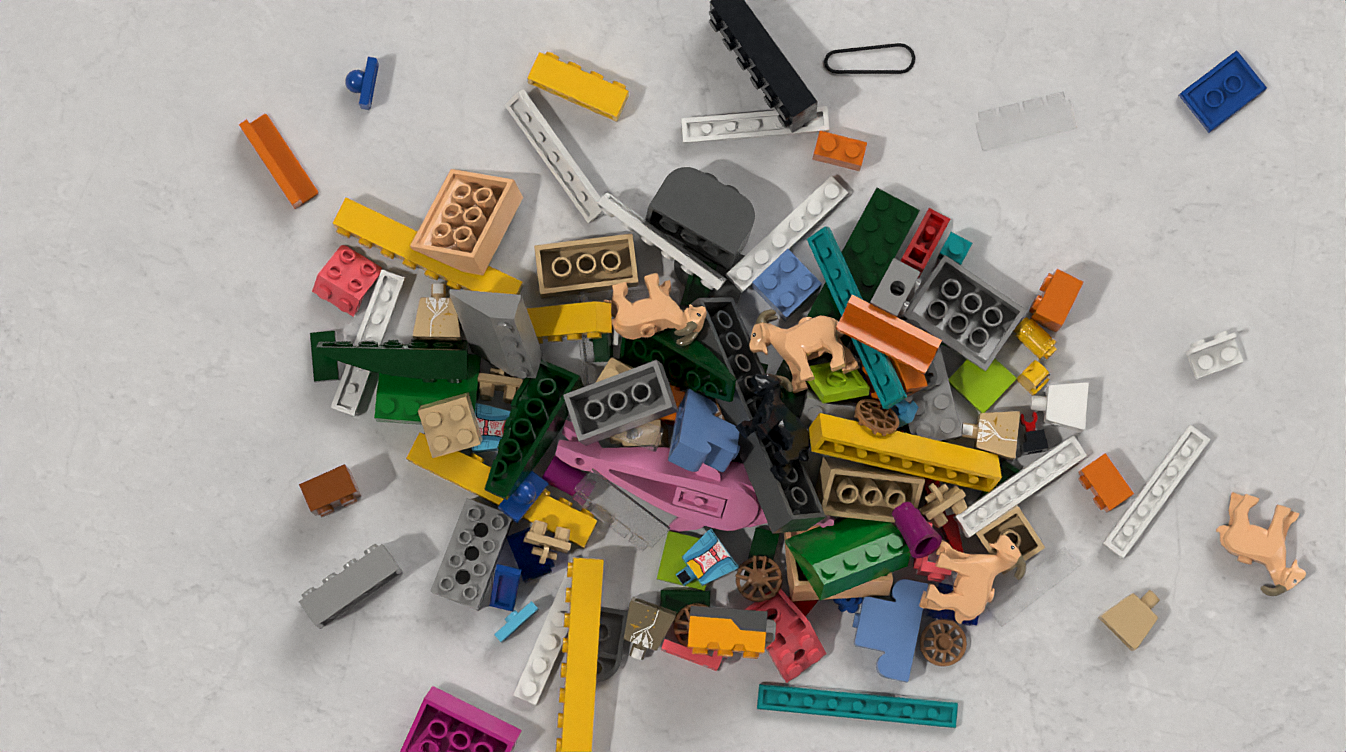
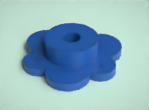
(851, 606)

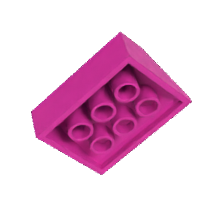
(456, 726)

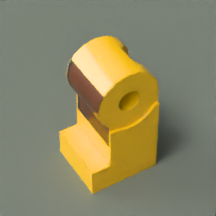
(1034, 377)

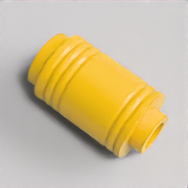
(1035, 338)

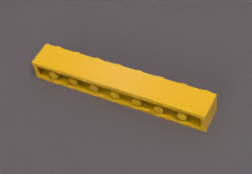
(395, 241)
(905, 453)
(472, 476)
(581, 655)

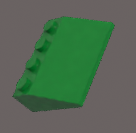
(402, 396)
(848, 554)

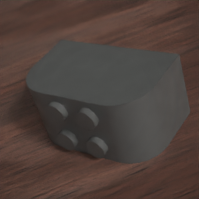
(703, 215)

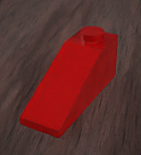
(925, 240)

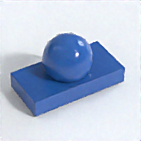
(364, 82)
(523, 497)
(505, 587)

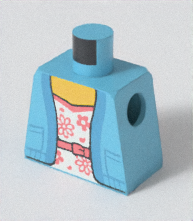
(491, 425)
(706, 561)

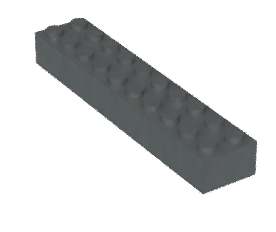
(788, 503)

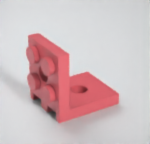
(792, 634)
(711, 662)

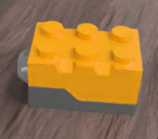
(729, 631)

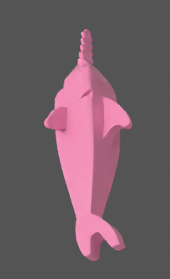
(696, 498)

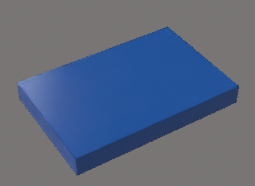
(1222, 91)

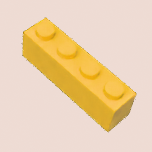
(578, 86)
(571, 321)

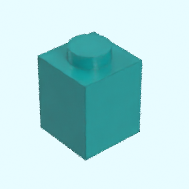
(955, 248)

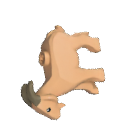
(654, 313)
(802, 343)
(1261, 544)
(974, 578)

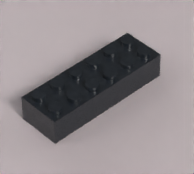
(764, 62)

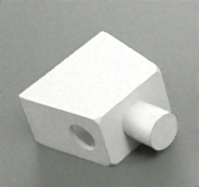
(1063, 405)

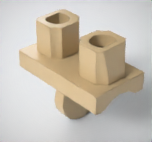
(498, 381)
(940, 500)
(557, 543)

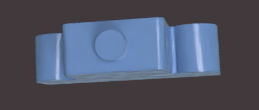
(702, 436)
(891, 628)

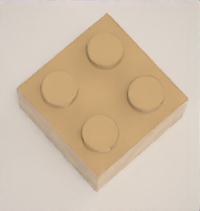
(450, 425)
(1017, 528)

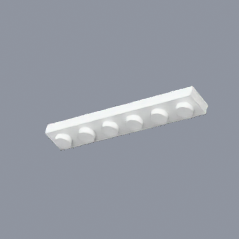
(746, 126)
(555, 155)
(787, 233)
(669, 247)
(372, 328)
(1020, 486)
(1156, 491)
(545, 649)

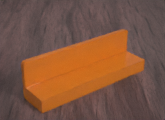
(279, 160)
(888, 334)

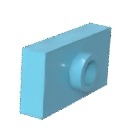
(515, 620)

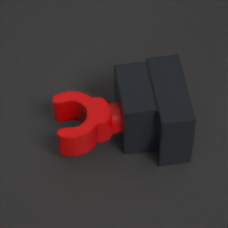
(1034, 439)

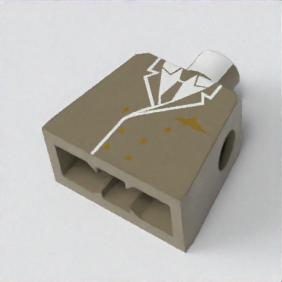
(646, 626)

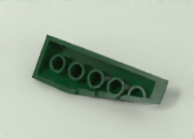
(419, 359)
(684, 365)
(531, 427)

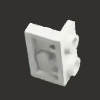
(1214, 355)

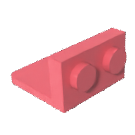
(346, 279)
(925, 568)

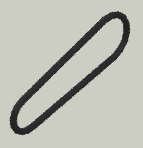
(870, 71)

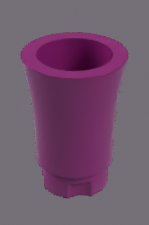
(563, 476)
(916, 531)

